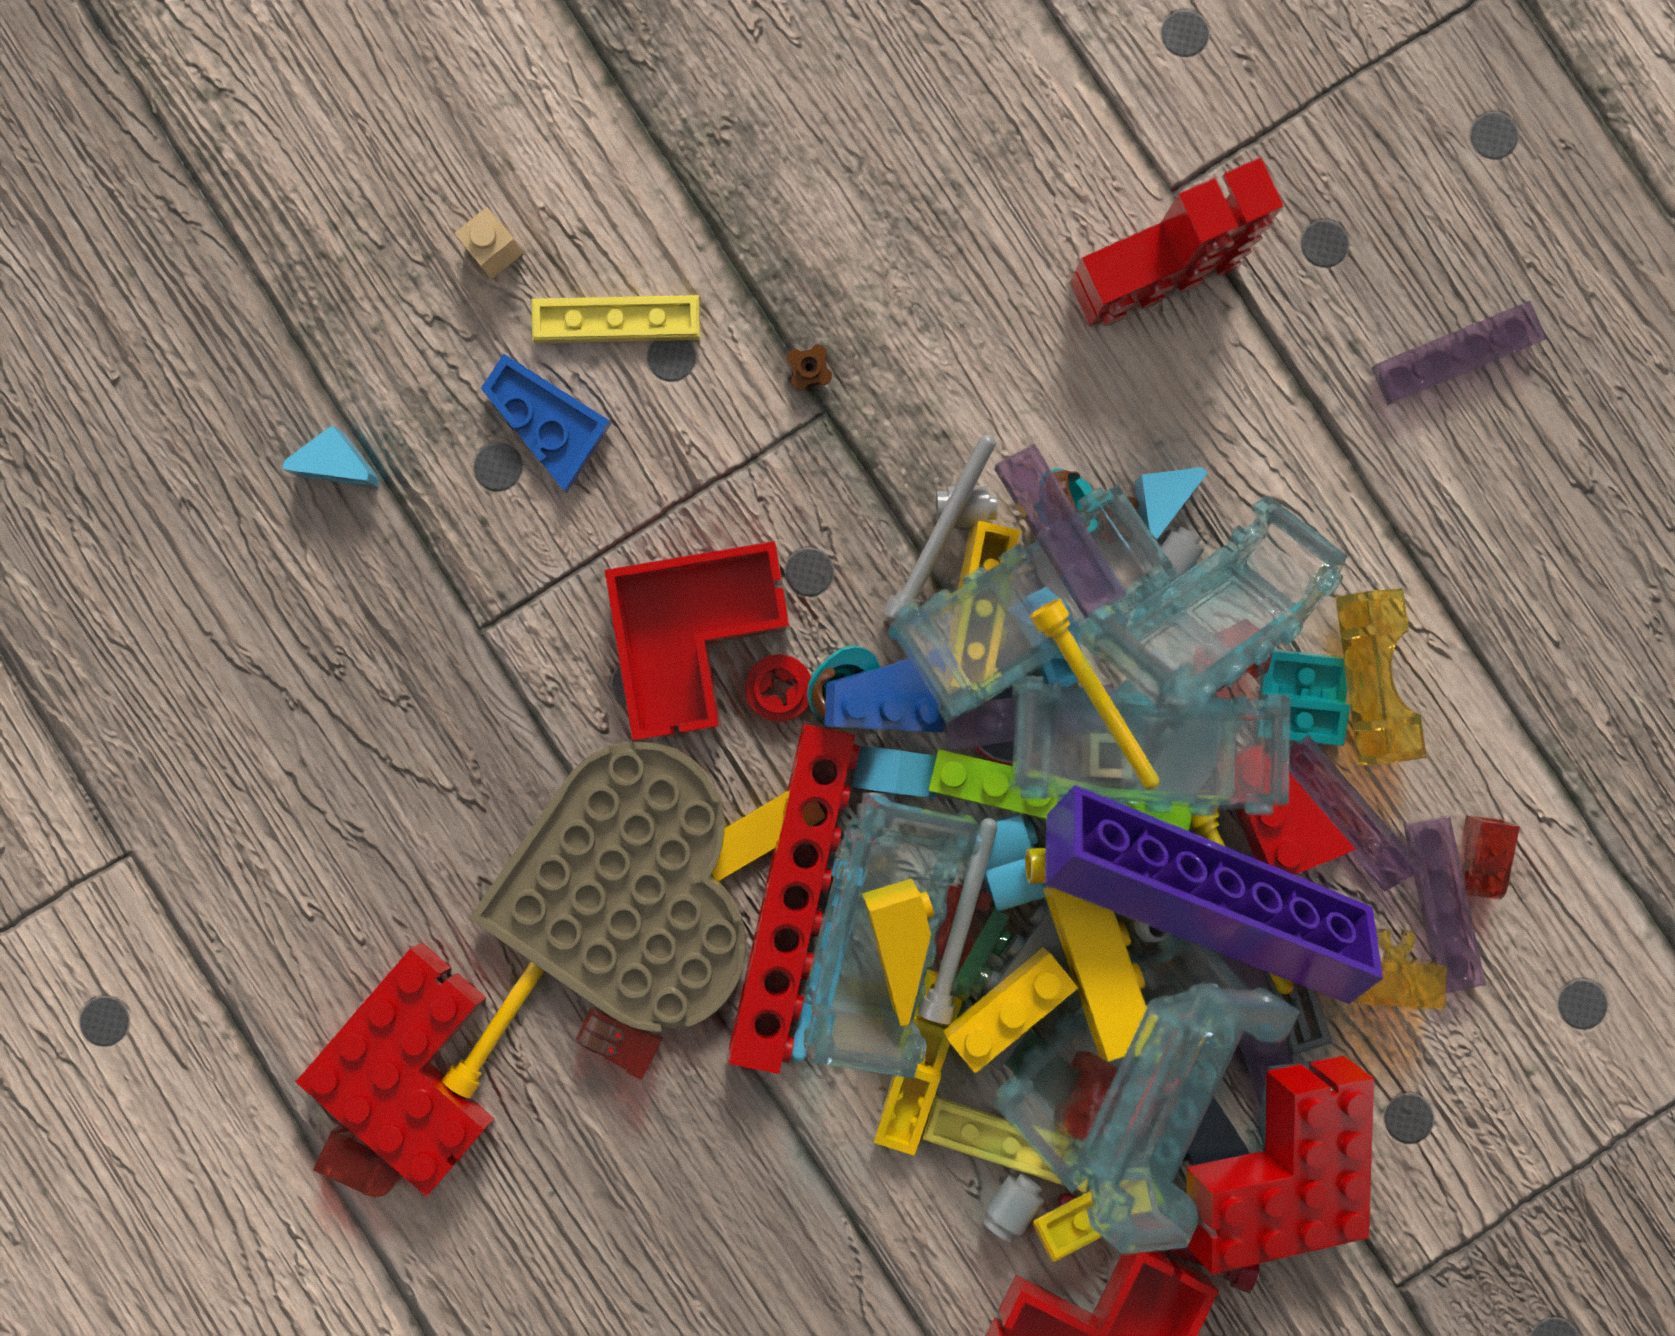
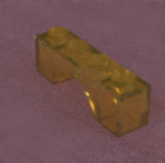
(1381, 721)

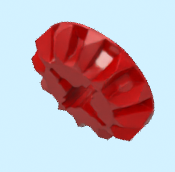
(760, 680)

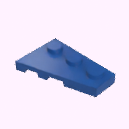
(546, 418)
(883, 700)

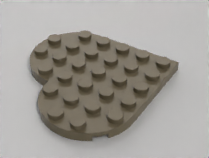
(621, 889)

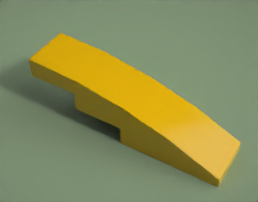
(911, 1098)

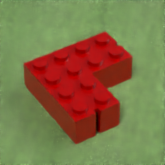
(1194, 239)
(670, 615)
(382, 1077)
(1307, 1184)
(1141, 1299)

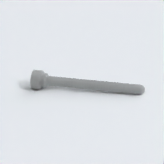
(943, 527)
(938, 1003)

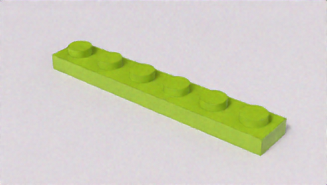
(987, 785)

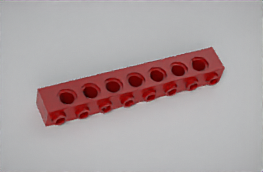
(747, 1044)

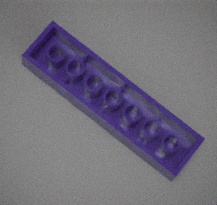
(1211, 895)

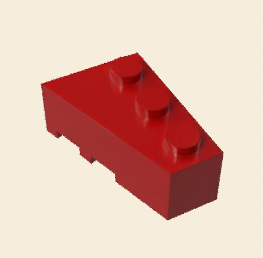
(1295, 834)

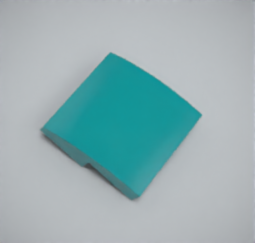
(1316, 694)

